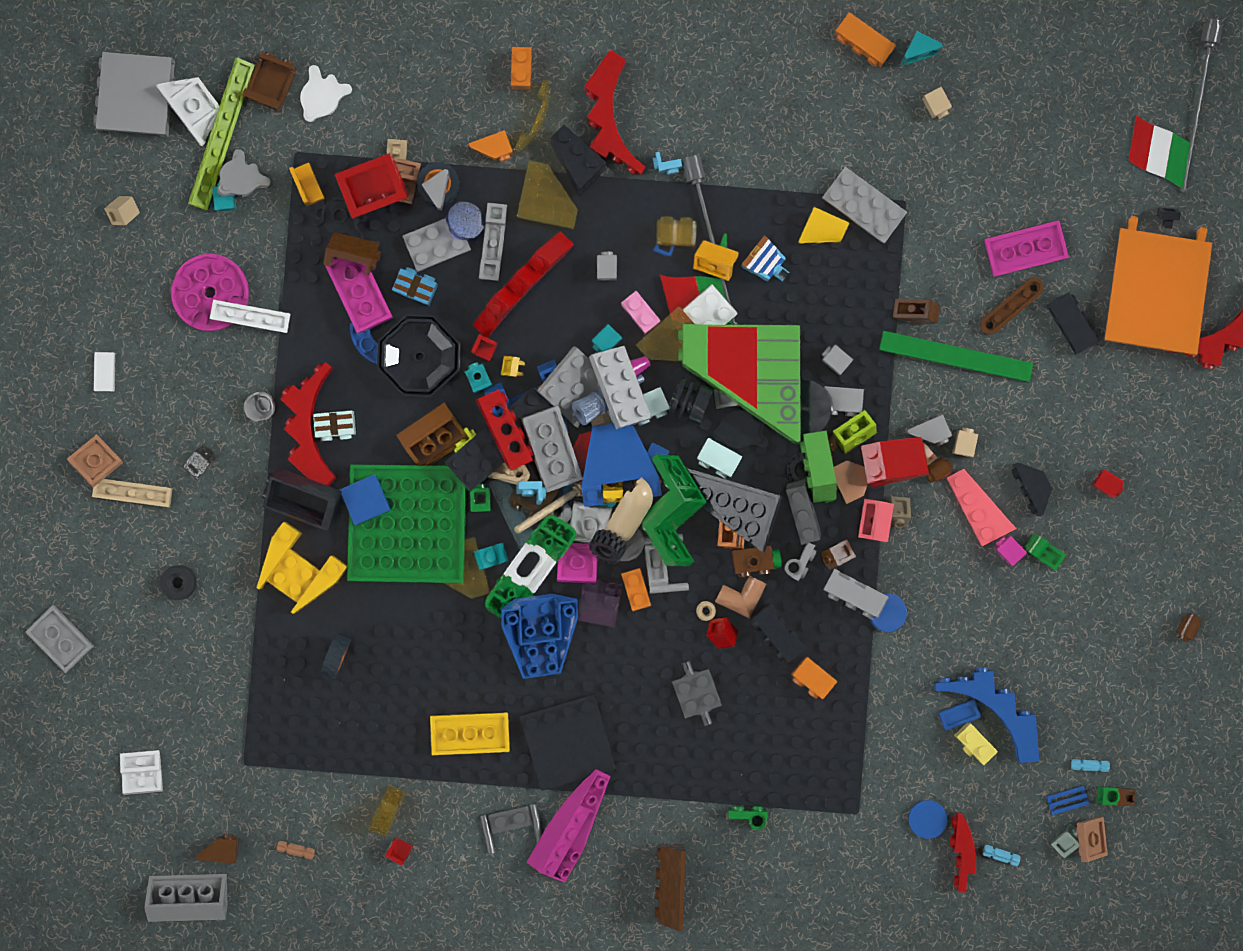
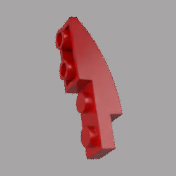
(962, 843)

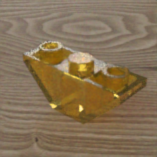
(387, 811)

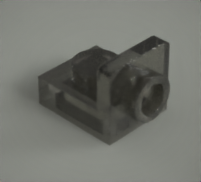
(200, 461)

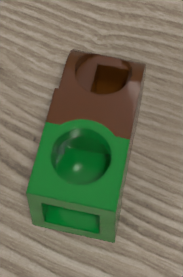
(1115, 796)

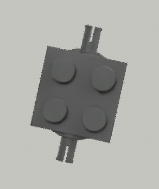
(697, 693)

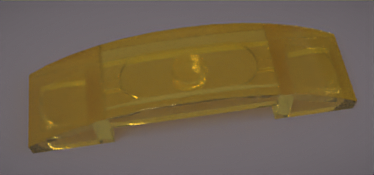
(525, 139)

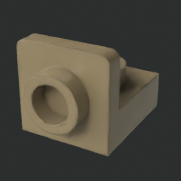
(901, 511)

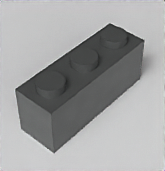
(803, 511)

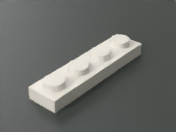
(250, 316)

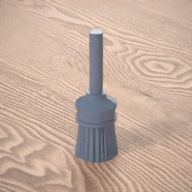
(593, 405)

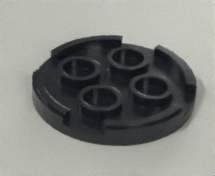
(815, 407)

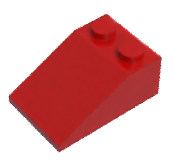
(894, 461)

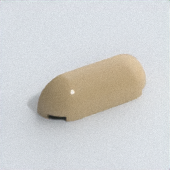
(631, 511)

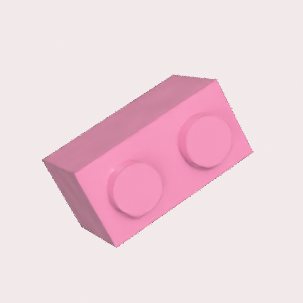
(640, 312)

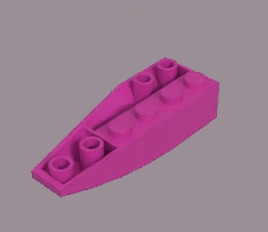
(569, 829)

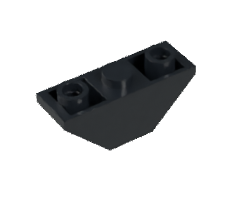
(1034, 486)

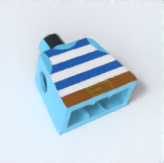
(765, 261)

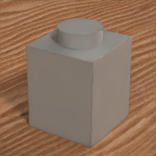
(606, 266)
(836, 359)

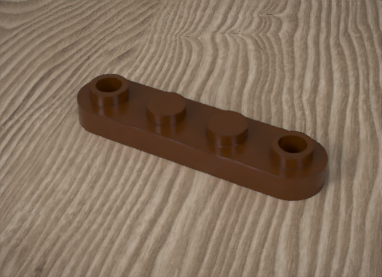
(1012, 306)

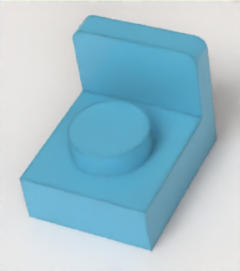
(530, 488)

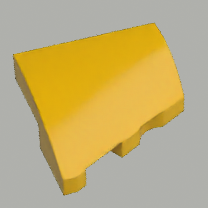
(823, 228)

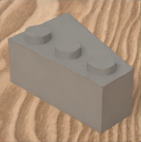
(855, 594)

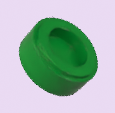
(776, 558)

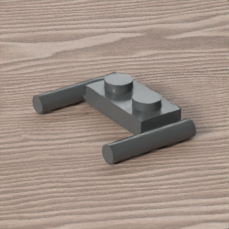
(510, 820)

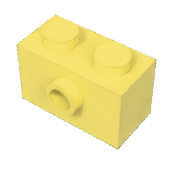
(975, 743)

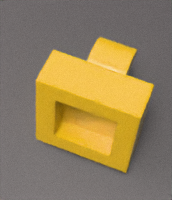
(510, 366)

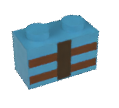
(414, 286)

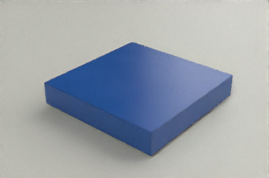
(365, 499)

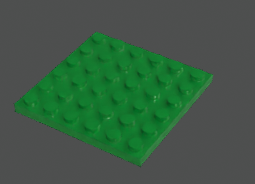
(419, 535)

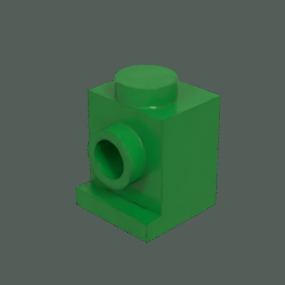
(477, 506)

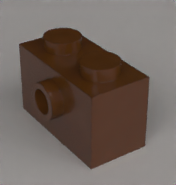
(752, 560)

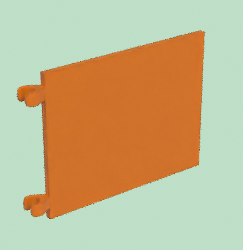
(1158, 290)

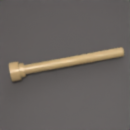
(575, 492)

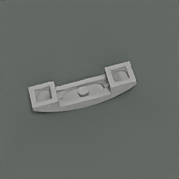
(493, 242)

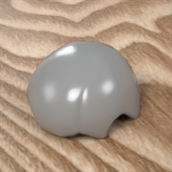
(259, 406)

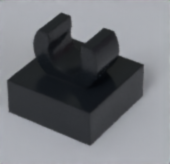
(1168, 216)

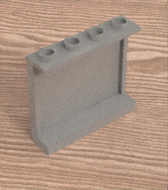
(129, 95)

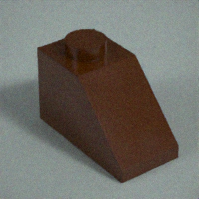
(916, 310)
(221, 850)

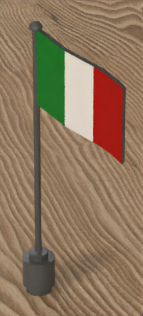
(1162, 150)

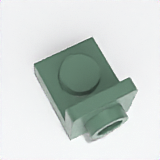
(1066, 842)

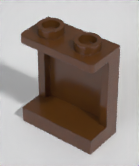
(270, 81)
(352, 249)

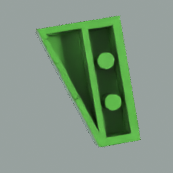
(819, 466)

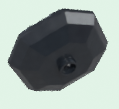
(399, 350)

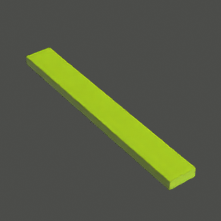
(221, 134)

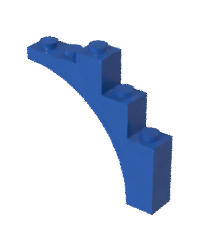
(1020, 727)

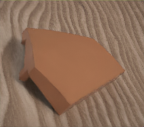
(851, 480)

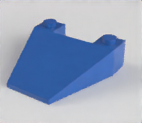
(616, 458)

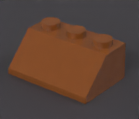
(432, 436)

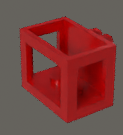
(371, 185)

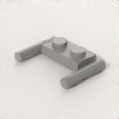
(657, 571)

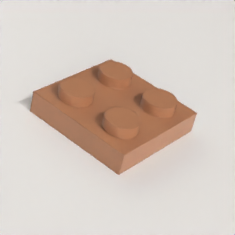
(94, 461)
(1092, 839)

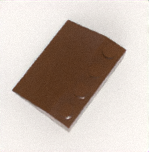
(671, 885)

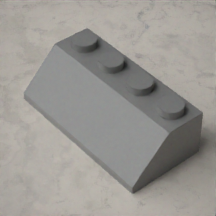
(186, 897)

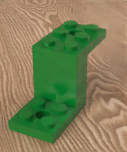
(672, 510)

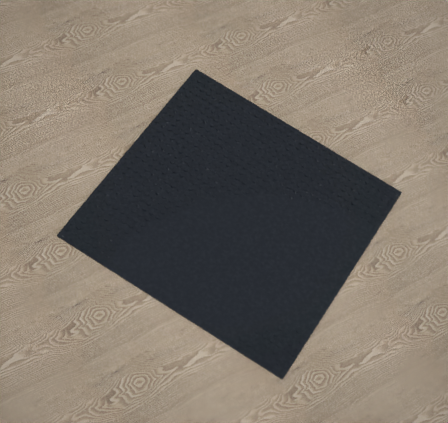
(440, 653)

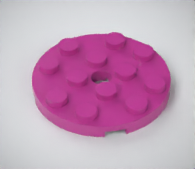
(193, 280)

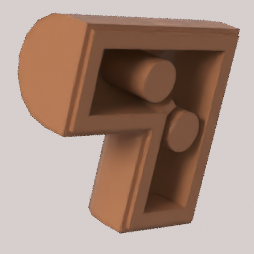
(743, 602)

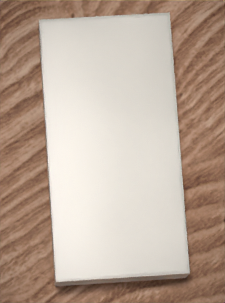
(104, 371)

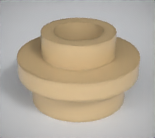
(705, 617)

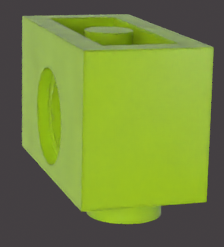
(855, 431)

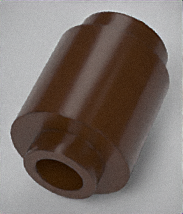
(939, 469)
(1188, 627)

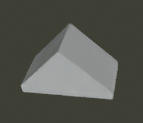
(437, 187)

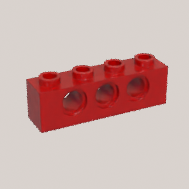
(503, 441)

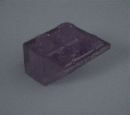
(600, 602)

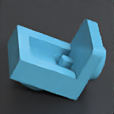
(670, 167)

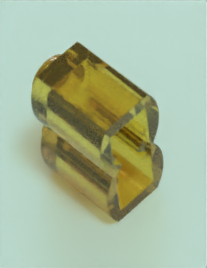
(676, 232)

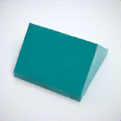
(921, 48)

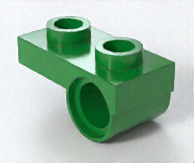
(1044, 551)
(739, 812)

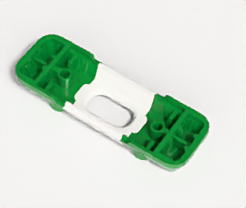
(550, 542)

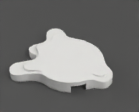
(320, 95)

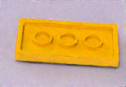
(470, 733)

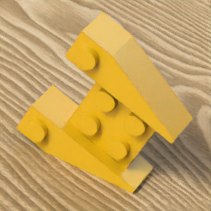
(295, 574)

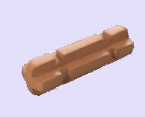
(296, 850)

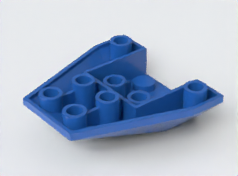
(539, 632)

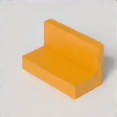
(307, 184)
(715, 260)

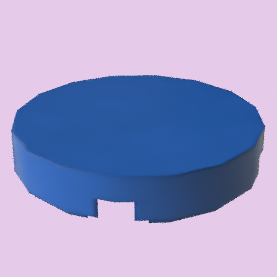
(892, 615)
(927, 819)

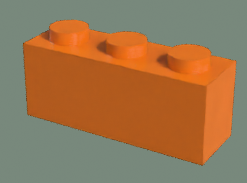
(864, 40)

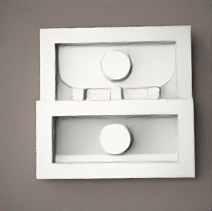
(141, 772)

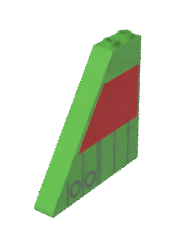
(751, 367)

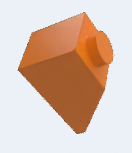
(493, 147)

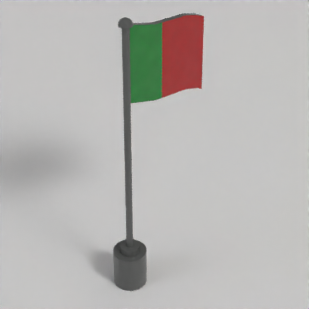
(683, 290)

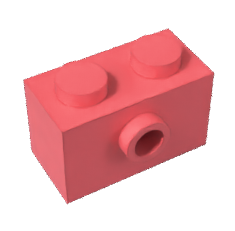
(876, 520)

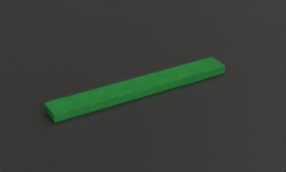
(956, 356)

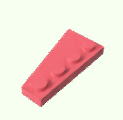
(979, 509)

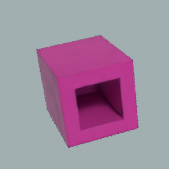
(1009, 550)

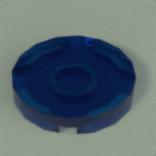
(465, 220)

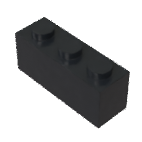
(1072, 323)

